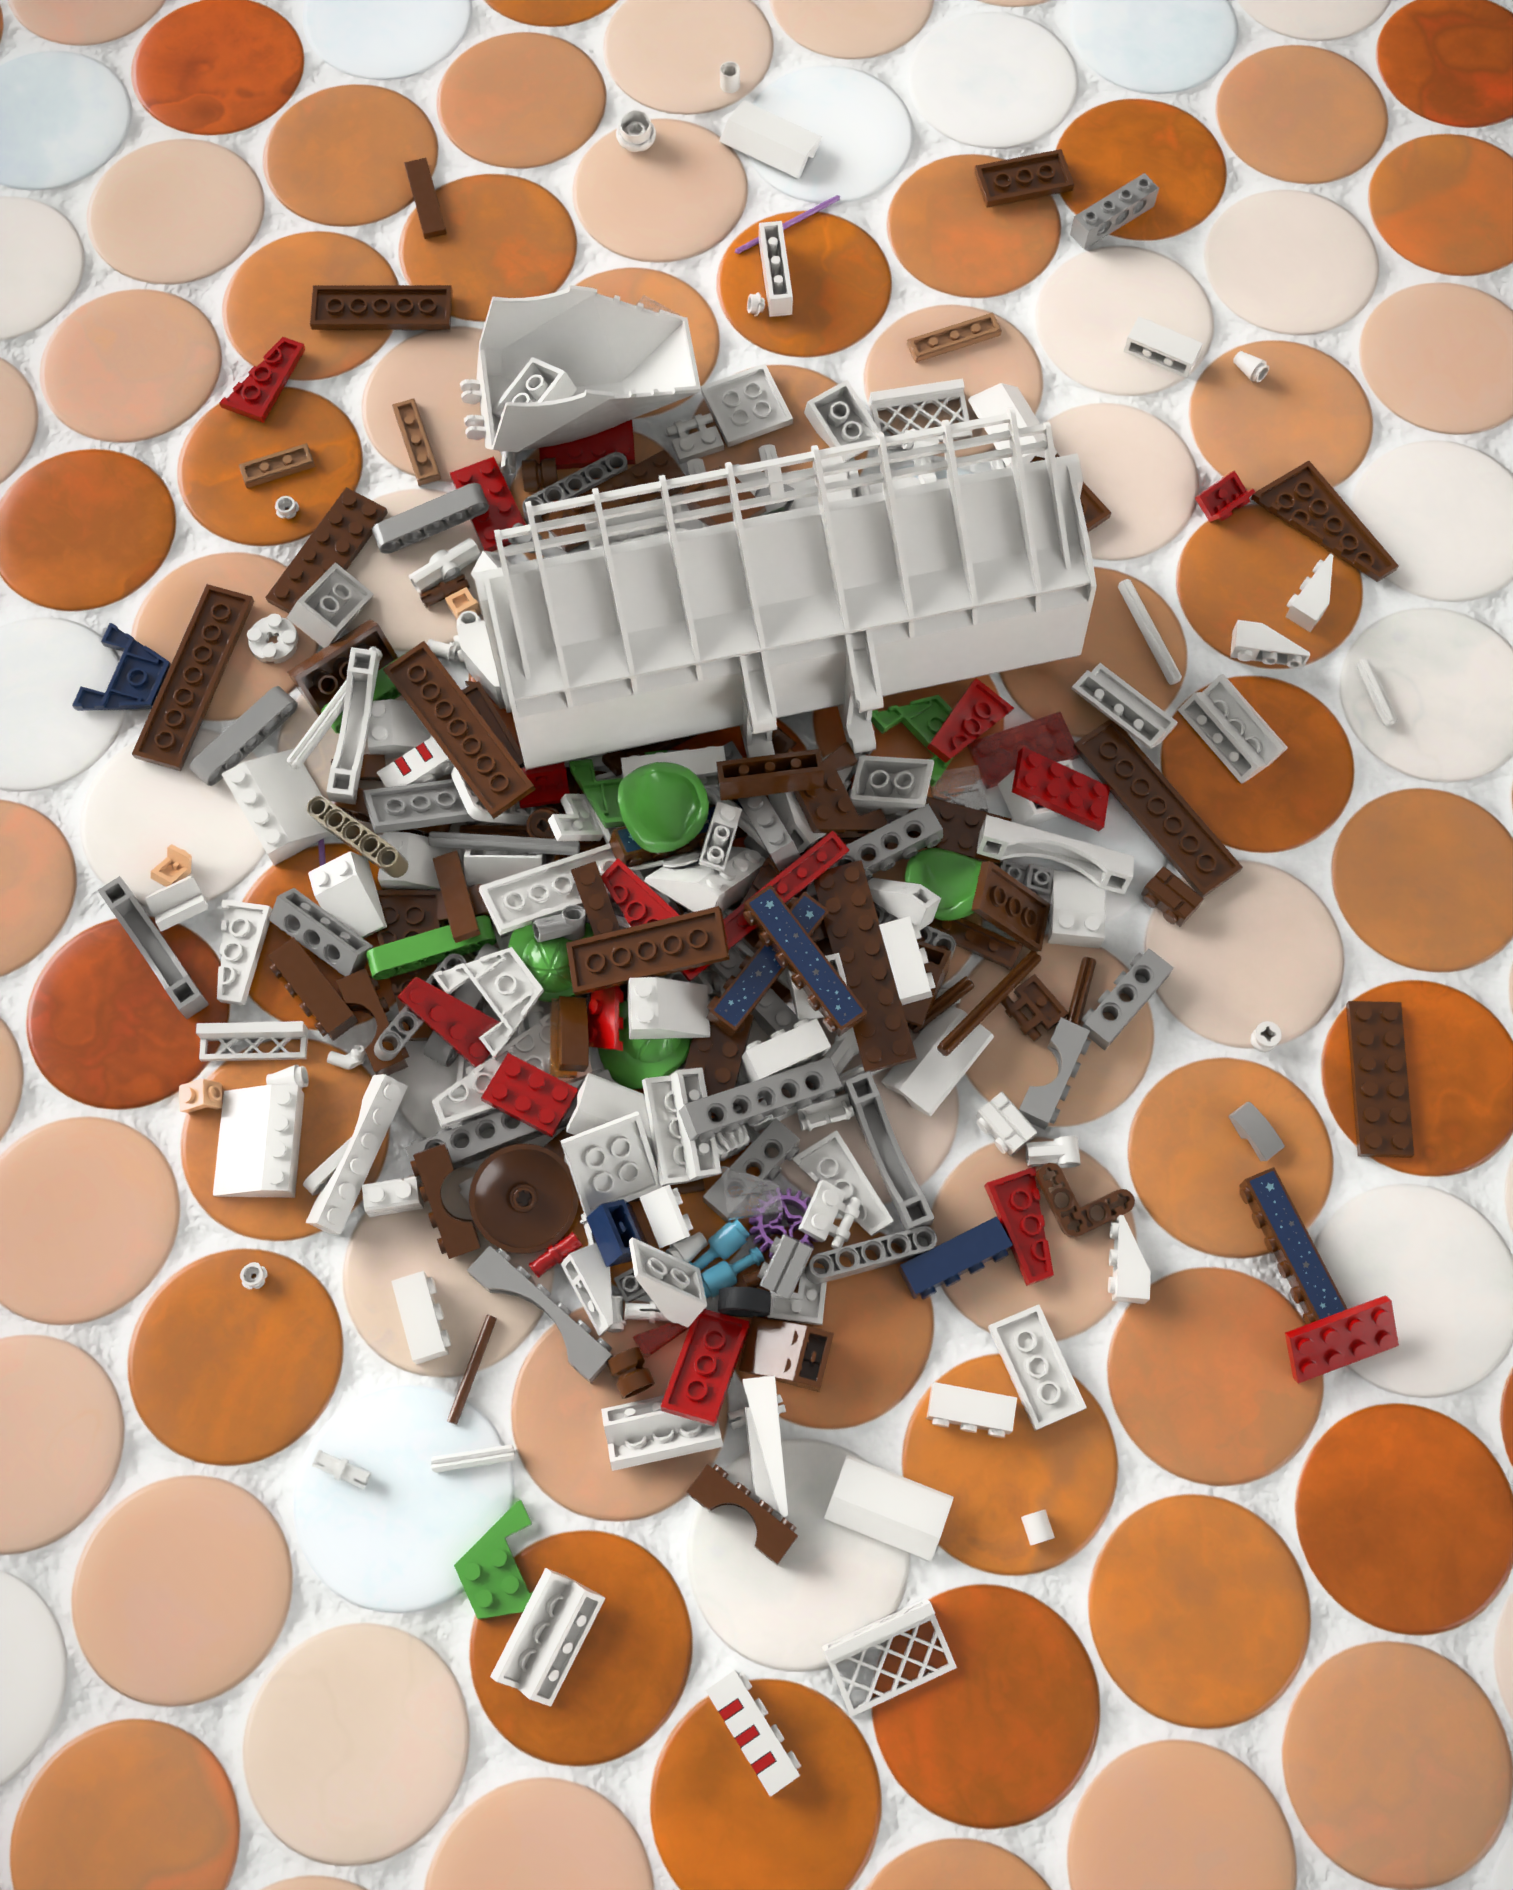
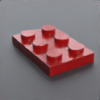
(529, 1095)

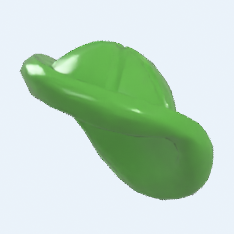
(663, 806)
(949, 877)
(546, 961)
(642, 1056)

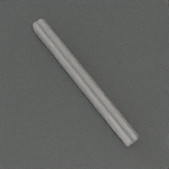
(503, 843)

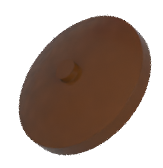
(523, 1198)

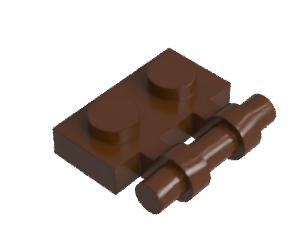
(1040, 1003)

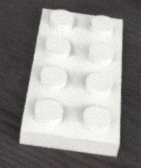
(1037, 1367)

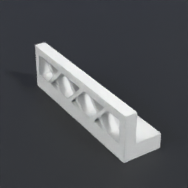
(252, 1031)

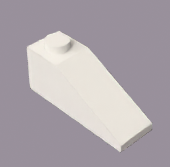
(592, 1285)

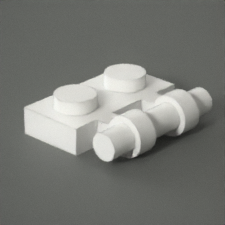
(697, 444)
(823, 1211)

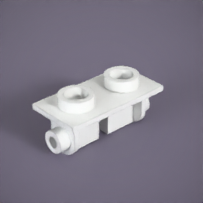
(825, 1112)

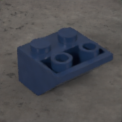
(612, 1228)

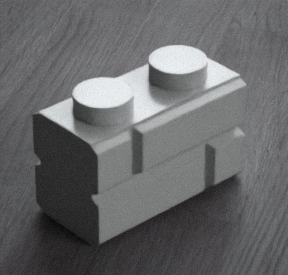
(785, 1266)

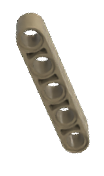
(357, 836)

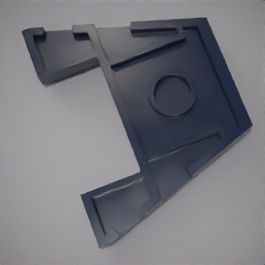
(134, 680)

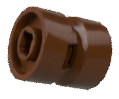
(537, 474)
(538, 822)
(630, 1372)

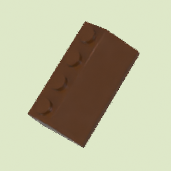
(326, 671)

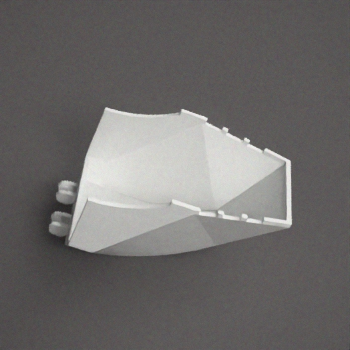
(612, 351)

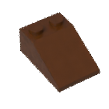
(726, 517)

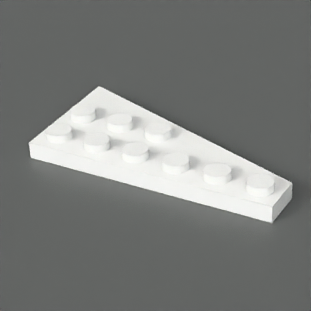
(464, 1097)

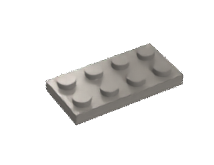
(415, 806)

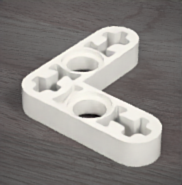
(477, 811)

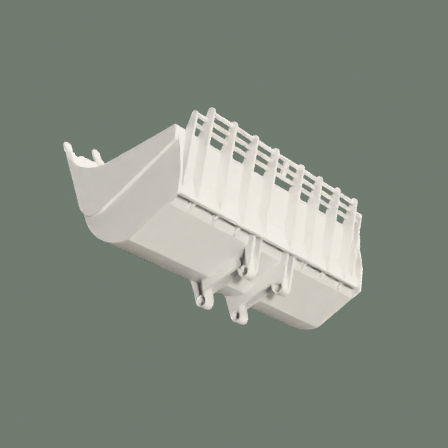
(793, 602)

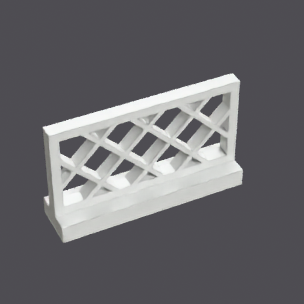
(920, 395)
(877, 1633)

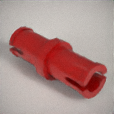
(555, 1254)

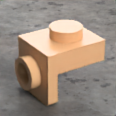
(461, 602)
(173, 868)
(200, 1095)

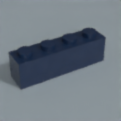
(956, 1257)

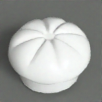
(636, 131)

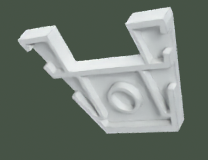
(505, 986)

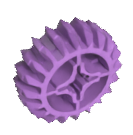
(773, 1226)

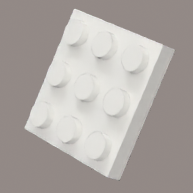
(746, 405)
(611, 1162)

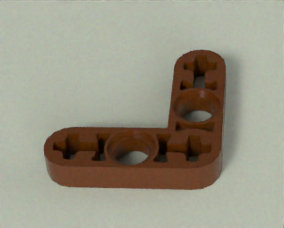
(1083, 1213)

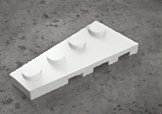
(240, 950)
(835, 1164)

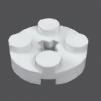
(273, 626)

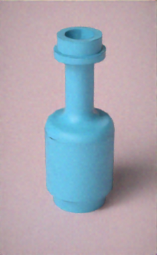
(723, 1243)
(725, 1274)

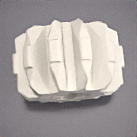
(731, 1143)

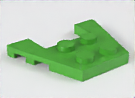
(922, 719)
(600, 794)
(491, 1572)

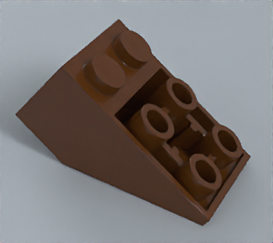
(938, 965)
(787, 1351)

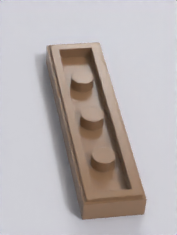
(954, 337)
(416, 442)

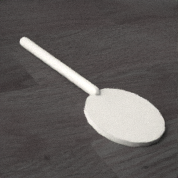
(673, 861)

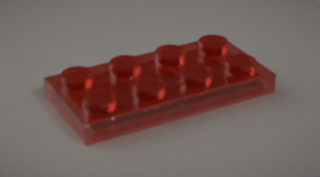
(998, 752)

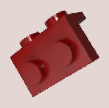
(1223, 497)
(549, 783)

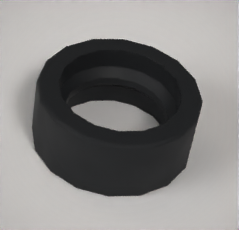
(744, 1302)

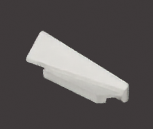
(765, 1442)

